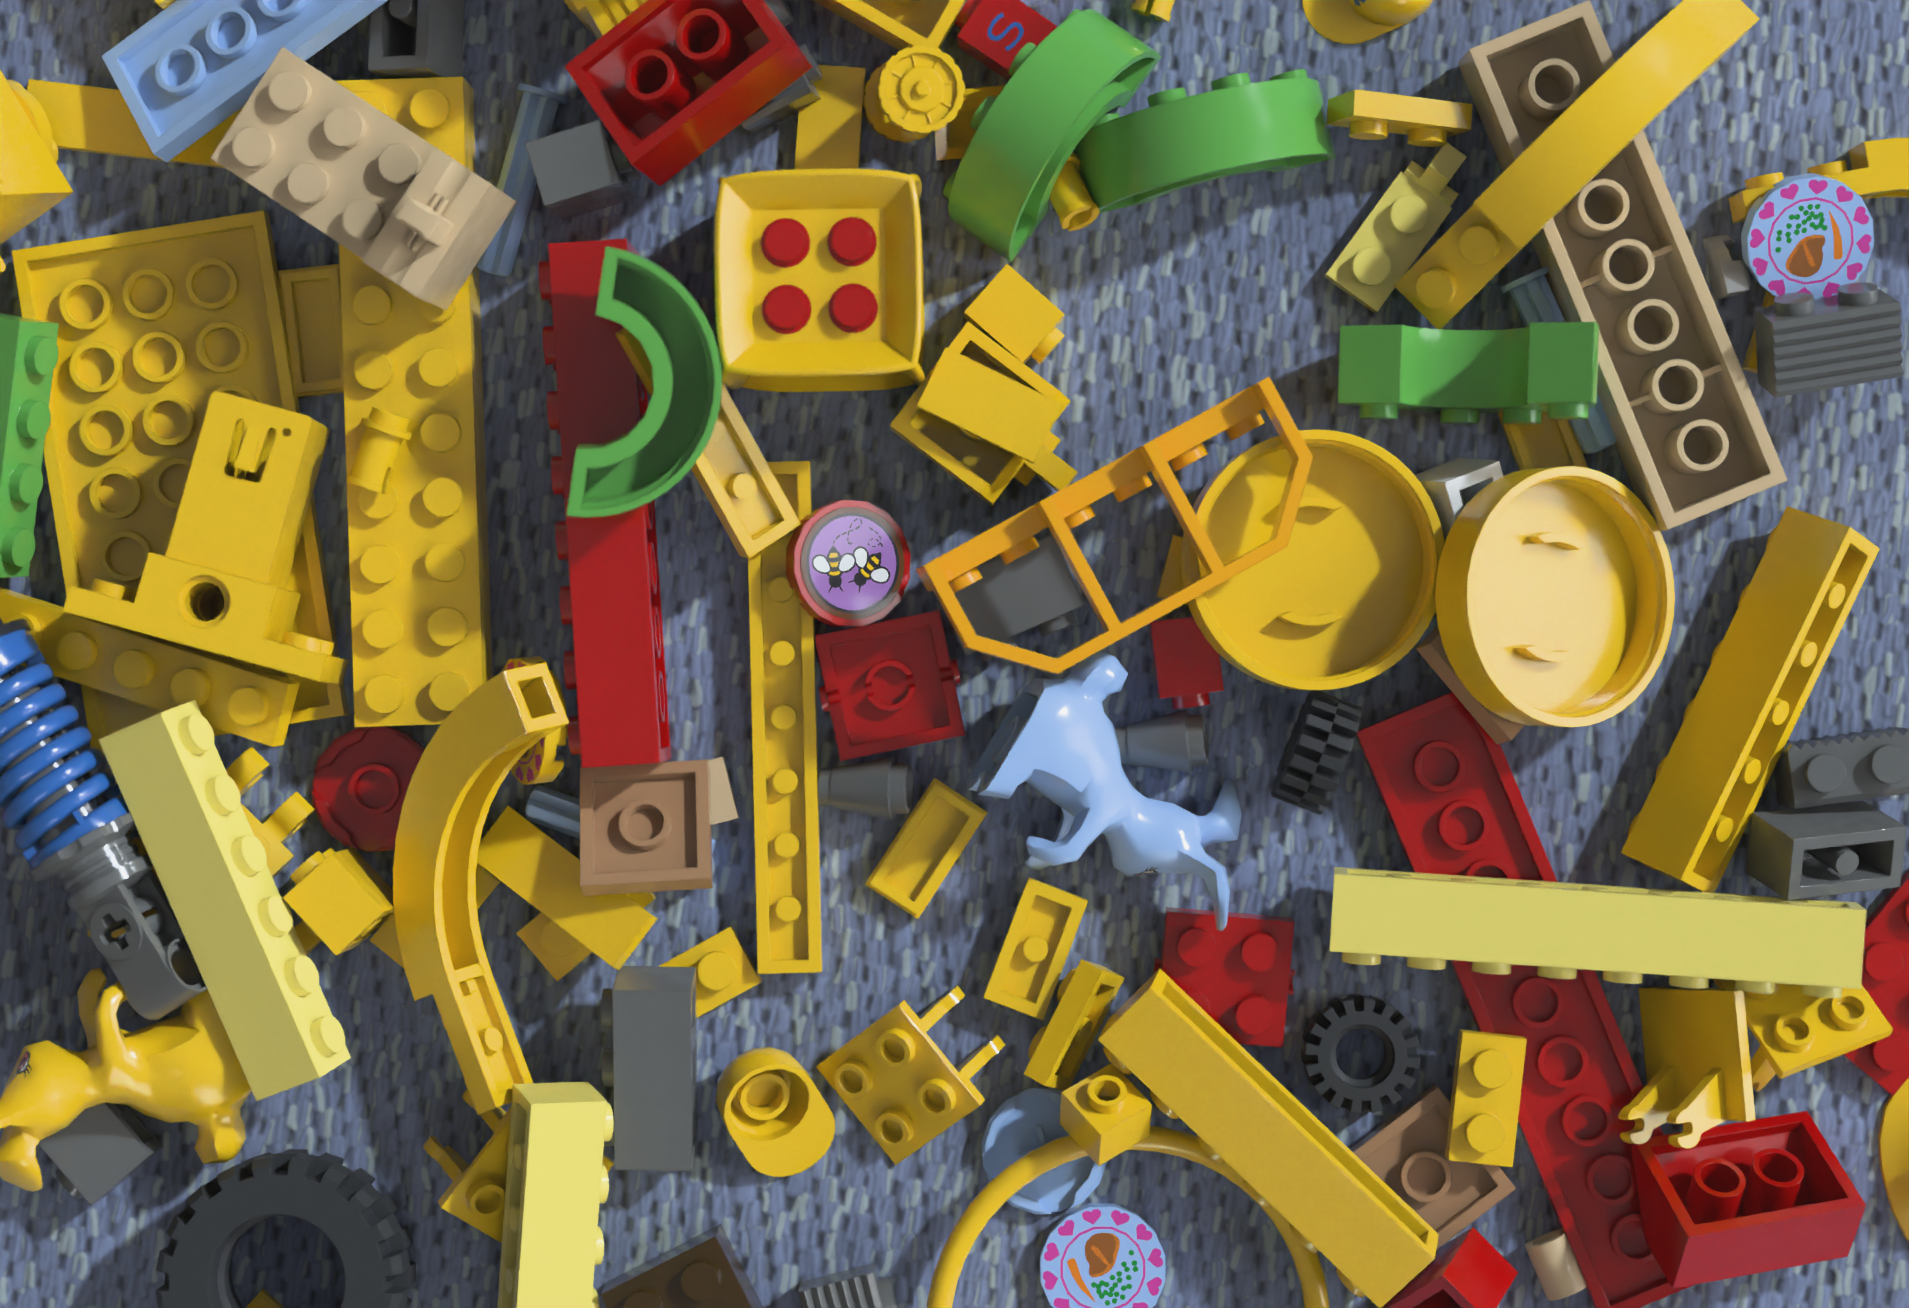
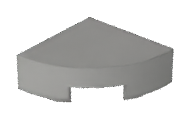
(1726, 275)

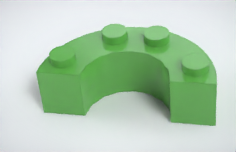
(1038, 122)
(1205, 138)
(1470, 371)
(684, 399)

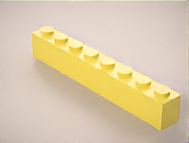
(1597, 929)

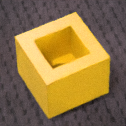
(1105, 1114)

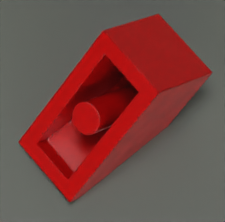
(1462, 1275)

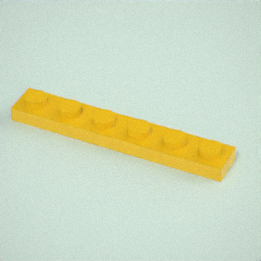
(156, 670)

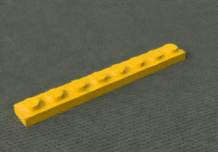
(785, 752)

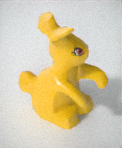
(165, 1070)

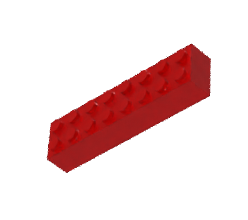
(610, 557)

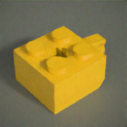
(968, 458)

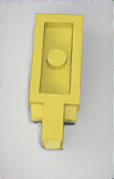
(1397, 230)

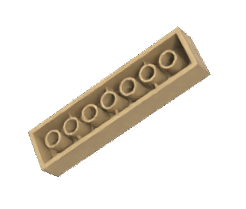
(1627, 264)

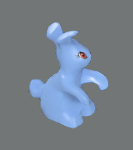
(1071, 755)

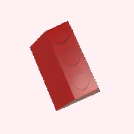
(685, 77)
(1745, 1200)

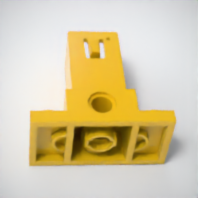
(232, 541)

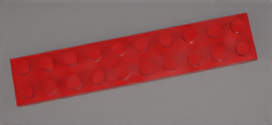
(1466, 817)

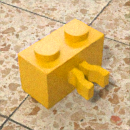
(338, 900)

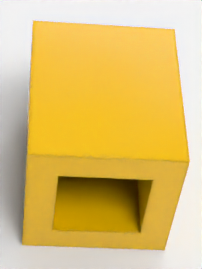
(1017, 317)

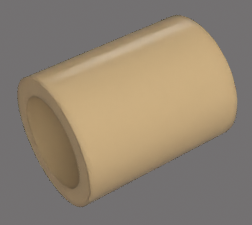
(1555, 1265)

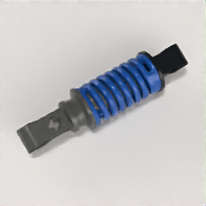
(83, 836)

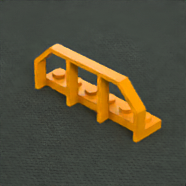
(1126, 478)

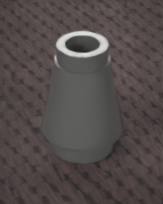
(1165, 742)
(869, 787)

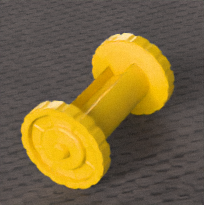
(913, 94)

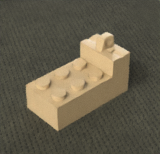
(363, 180)

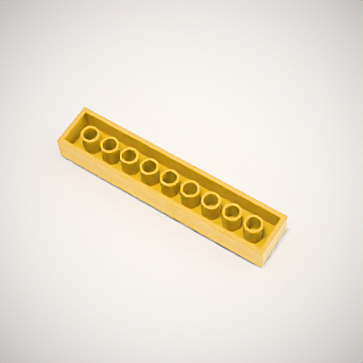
(425, 542)

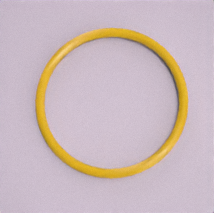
(1066, 1150)

